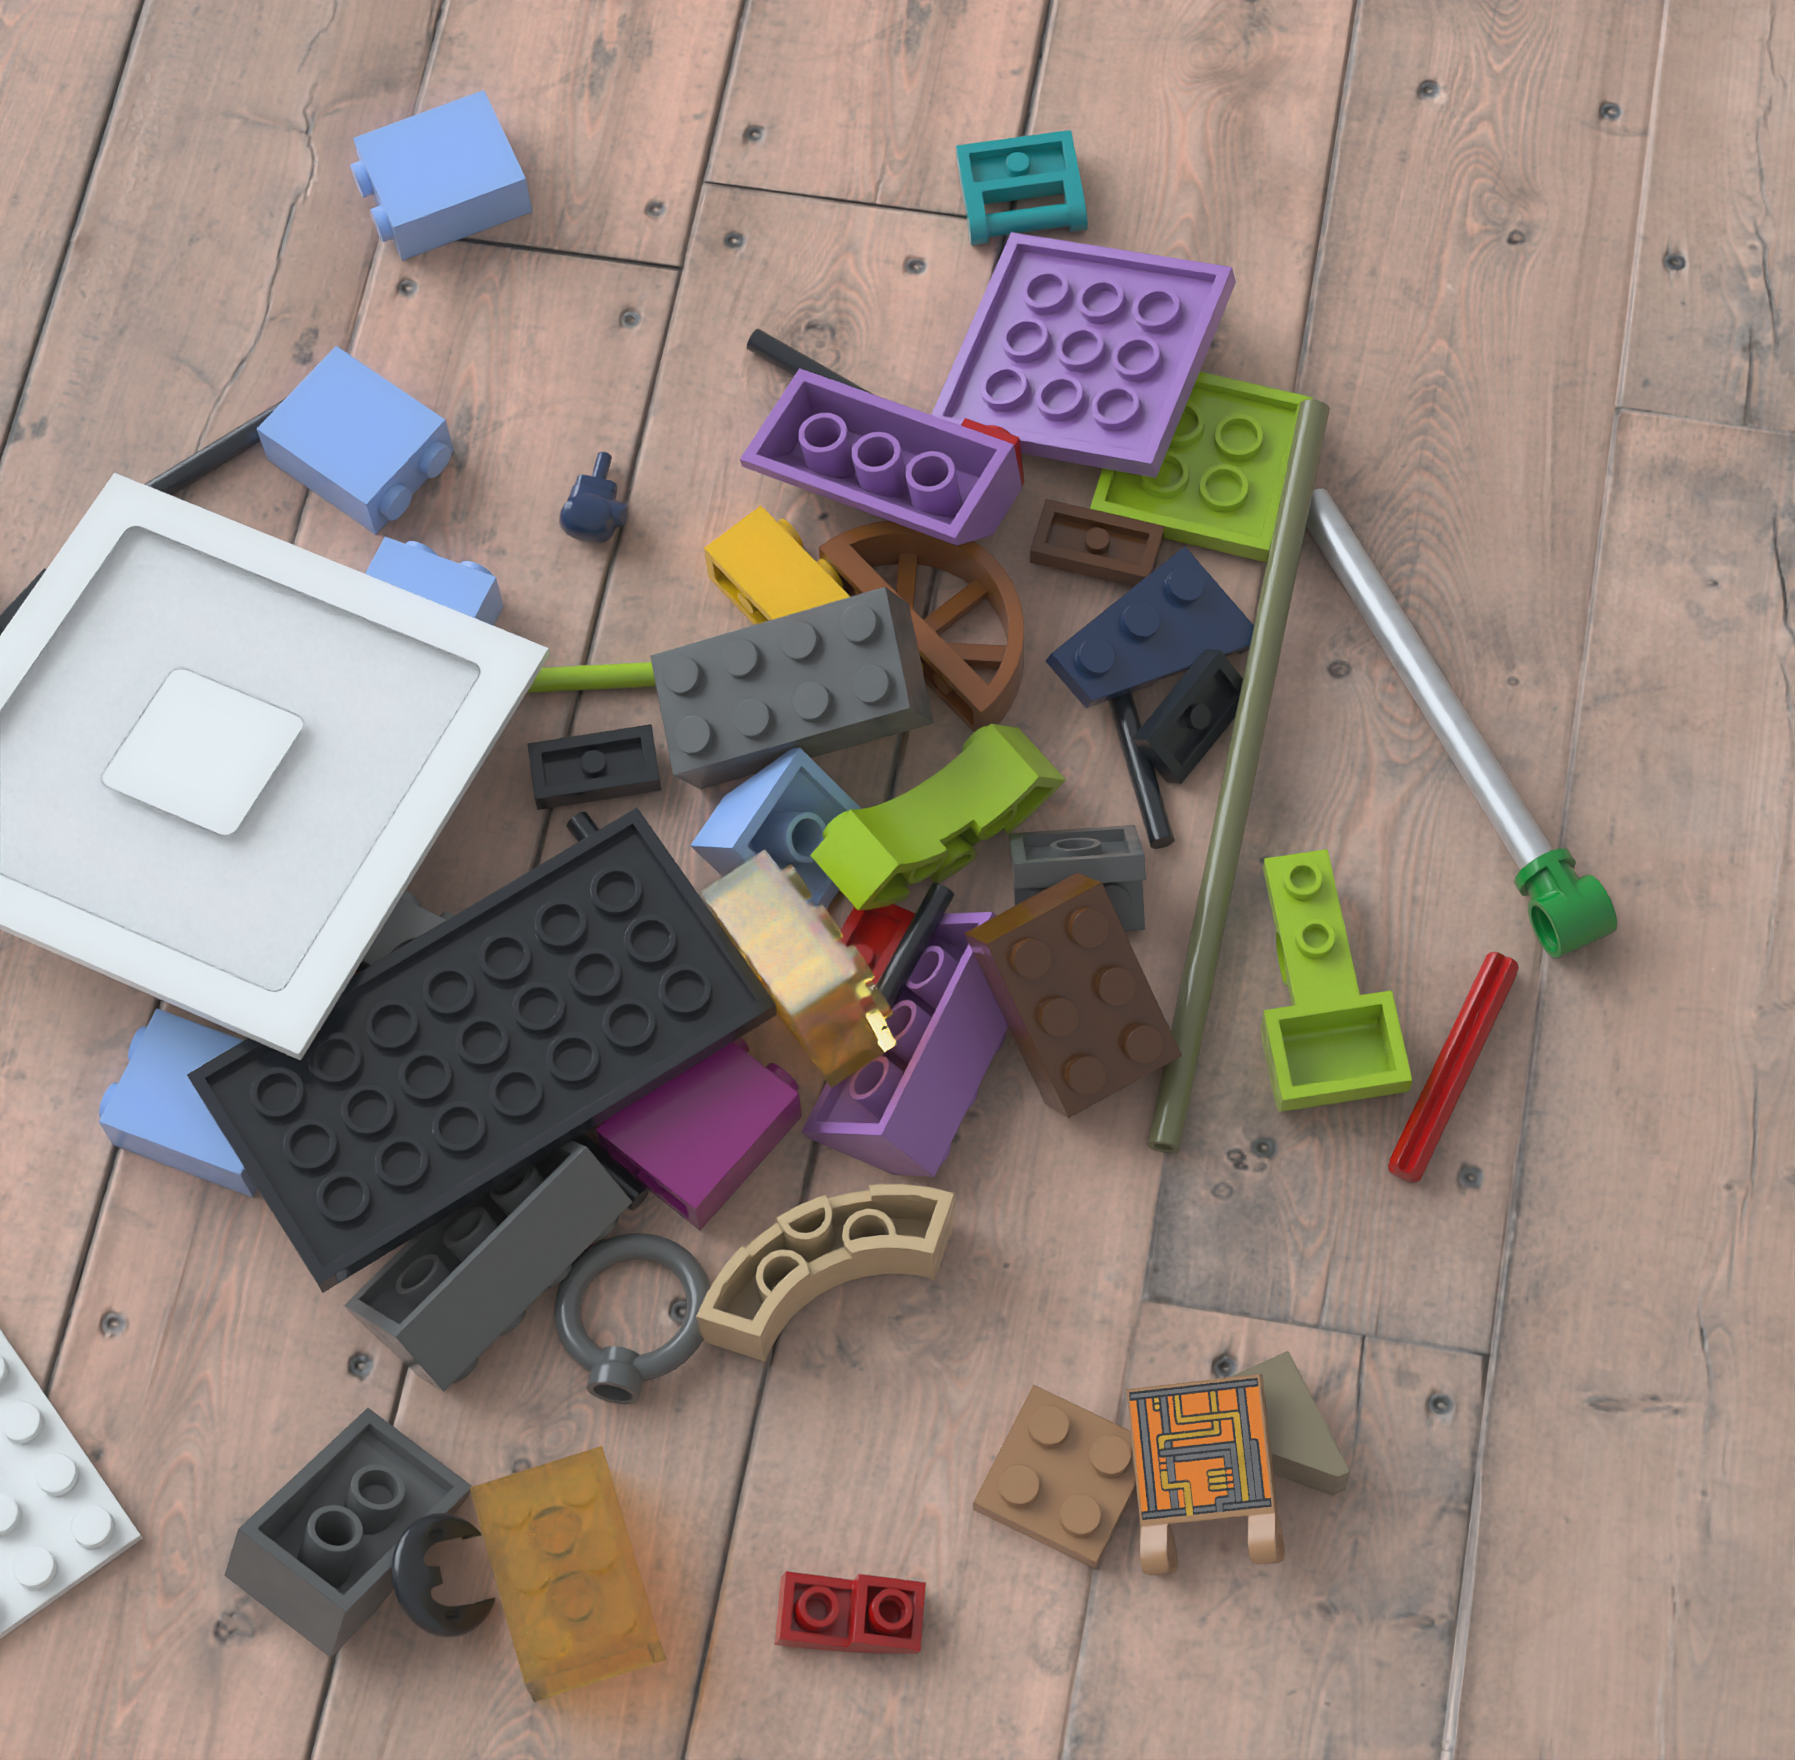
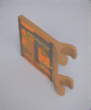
(1203, 1458)

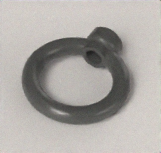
(616, 1370)

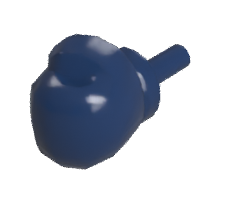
(591, 507)

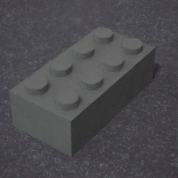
(791, 683)

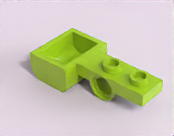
(1332, 1038)

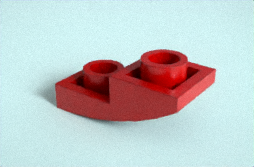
(849, 1614)

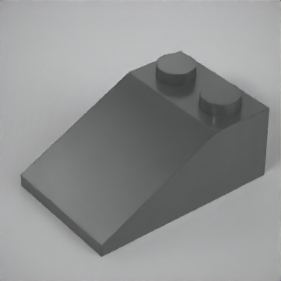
(330, 1534)

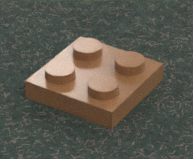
(1061, 1477)

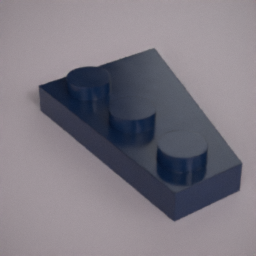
(1152, 633)

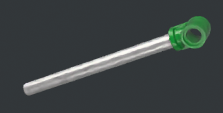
(1562, 908)

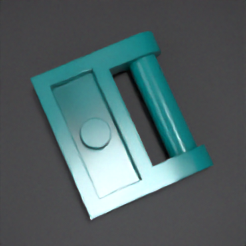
(1018, 171)

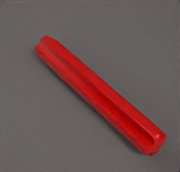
(1453, 1067)

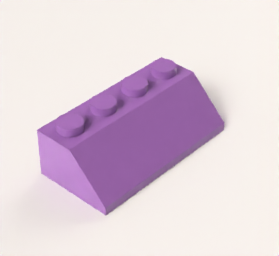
(886, 459)
(914, 1095)

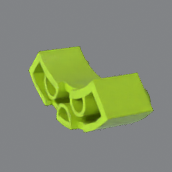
(934, 825)

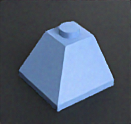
(777, 812)

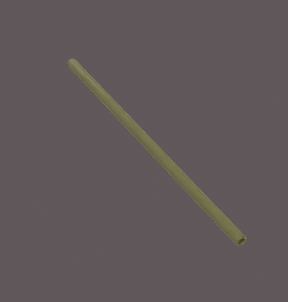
(1239, 777)

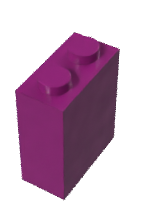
(704, 1130)

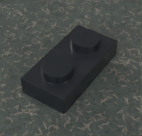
(1191, 717)
(594, 767)

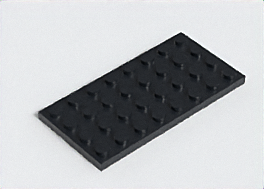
(484, 1048)

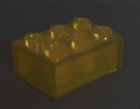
(802, 967)
(567, 1574)

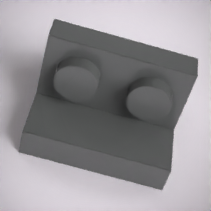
(1101, 853)

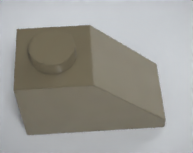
(1297, 1432)

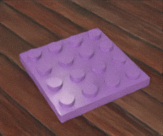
(1087, 350)

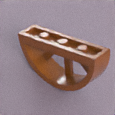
(944, 663)

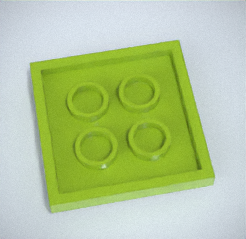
(1219, 472)

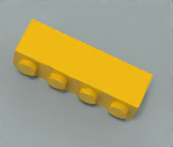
(768, 571)

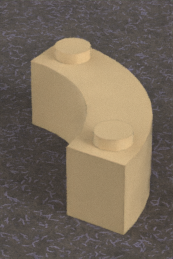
(820, 1248)

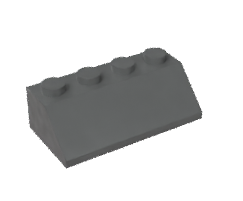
(488, 1263)

